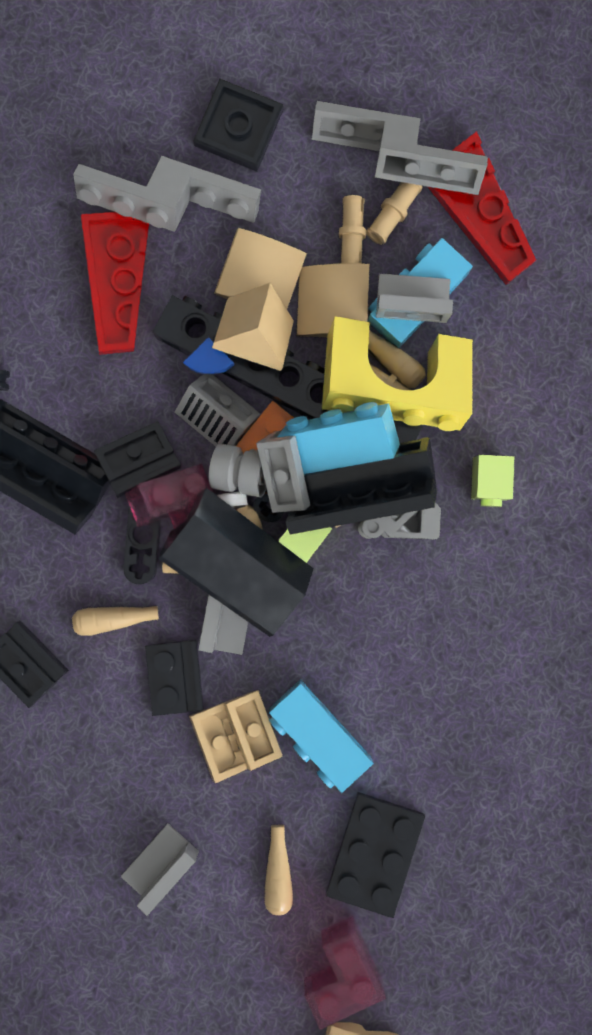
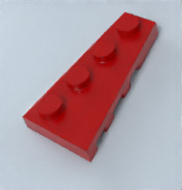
(488, 220)
(115, 269)

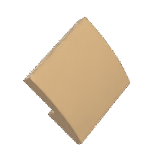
(260, 261)
(331, 292)
(250, 729)

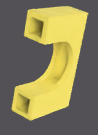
(351, 381)

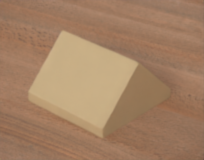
(255, 327)

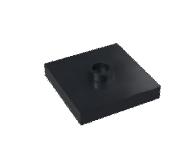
(238, 125)

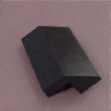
(48, 470)
(369, 490)
(237, 563)

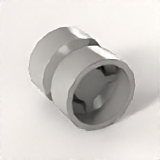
(233, 469)

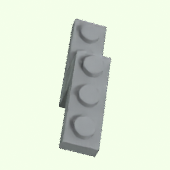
(399, 154)
(167, 193)

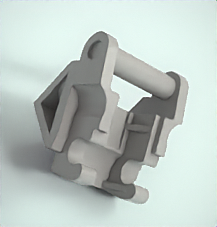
(410, 525)

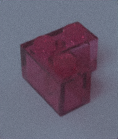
(167, 496)
(349, 982)

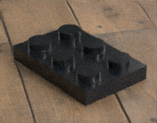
(375, 855)

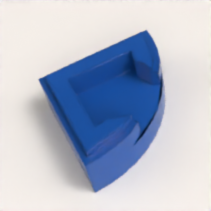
(208, 360)

